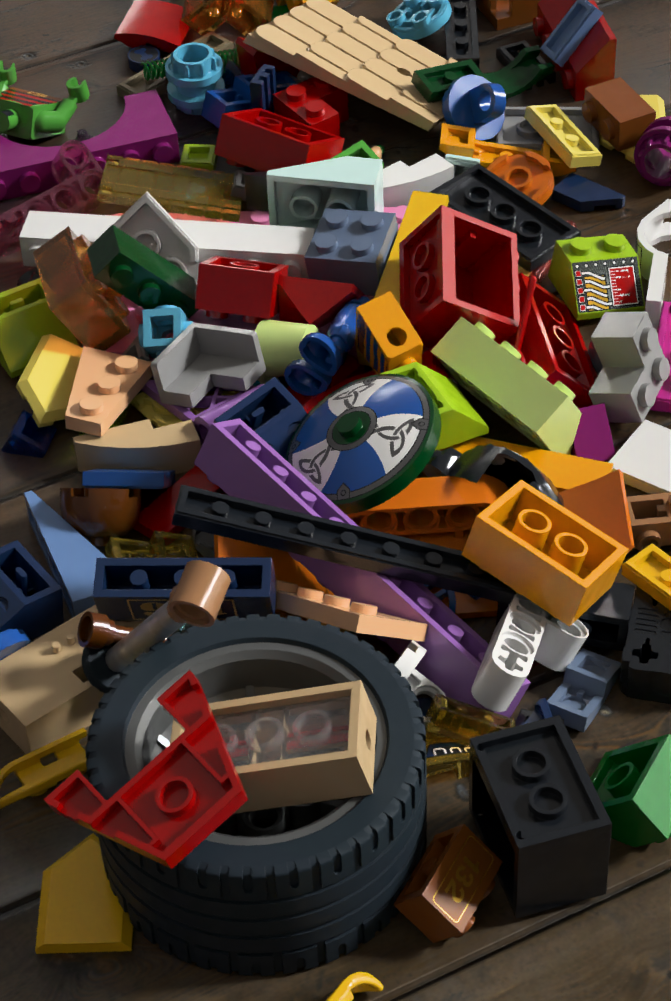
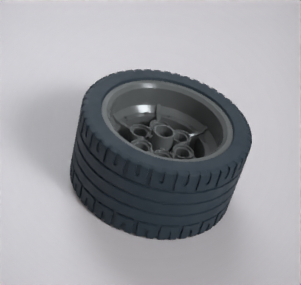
(278, 881)

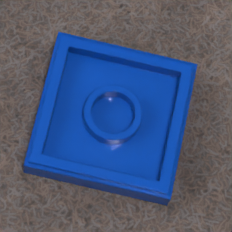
(128, 478)

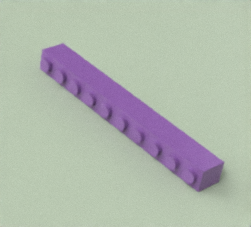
(253, 471)

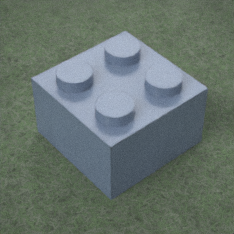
(351, 247)

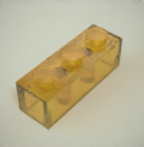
(461, 720)

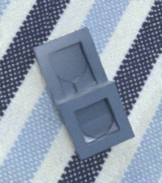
(584, 689)

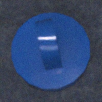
(475, 104)

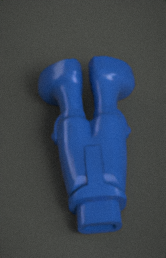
(324, 353)

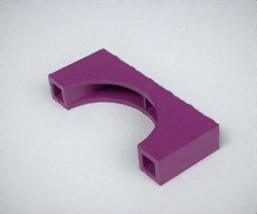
(140, 133)

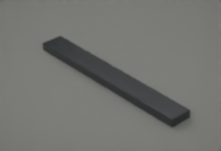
(335, 542)

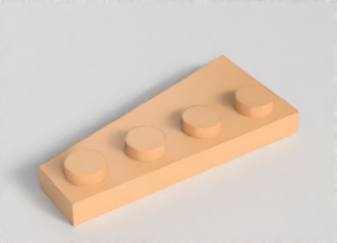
(339, 613)

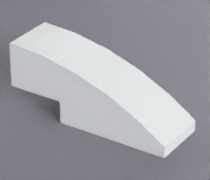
(423, 176)

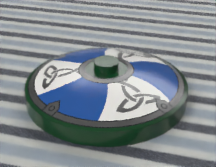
(367, 440)

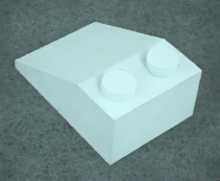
(303, 191)

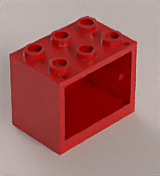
(456, 270)

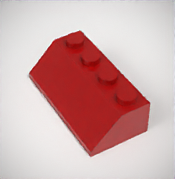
(593, 58)
(556, 343)

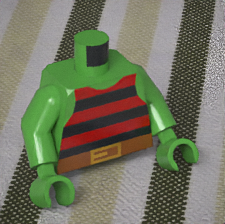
(35, 114)

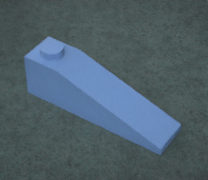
(66, 552)

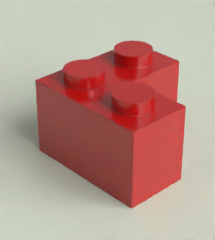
(313, 104)

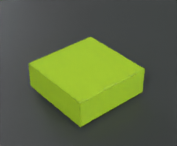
(199, 156)

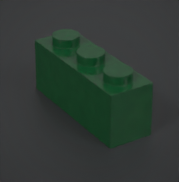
(140, 273)

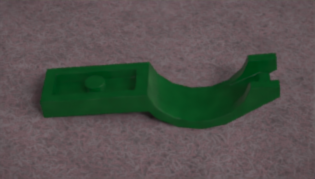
(514, 78)

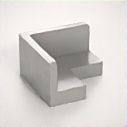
(205, 359)

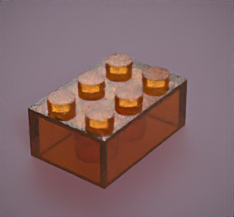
(76, 297)

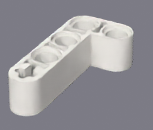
(519, 639)

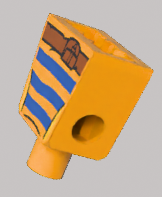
(386, 334)

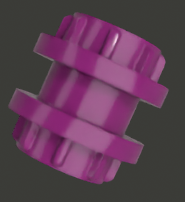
(649, 155)

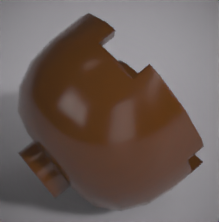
(100, 511)

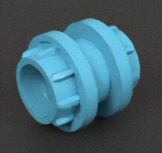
(190, 73)

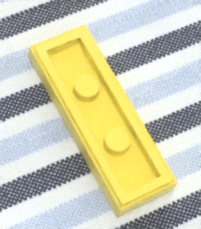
(563, 136)

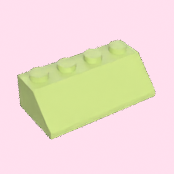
(510, 386)

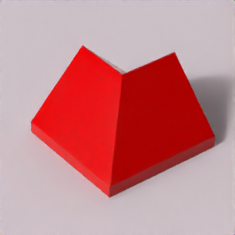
(312, 299)

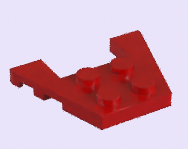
(174, 797)

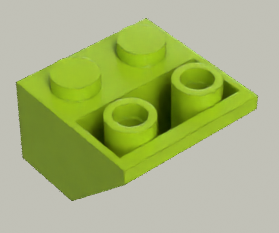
(23, 323)
(458, 417)

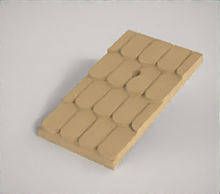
(353, 57)

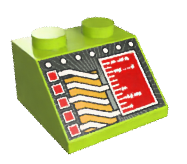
(597, 275)

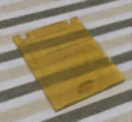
(174, 187)

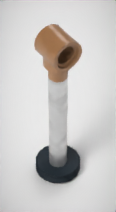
(191, 601)

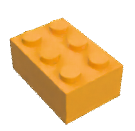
(544, 552)

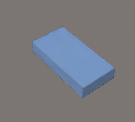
(571, 31)

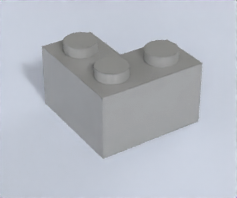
(631, 366)

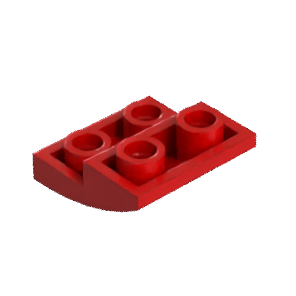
(153, 23)

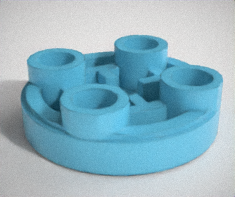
(418, 18)

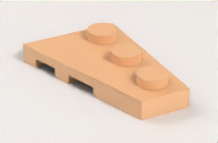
(103, 389)

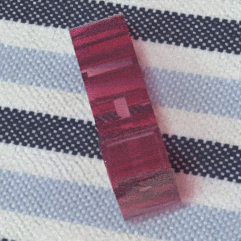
(68, 191)

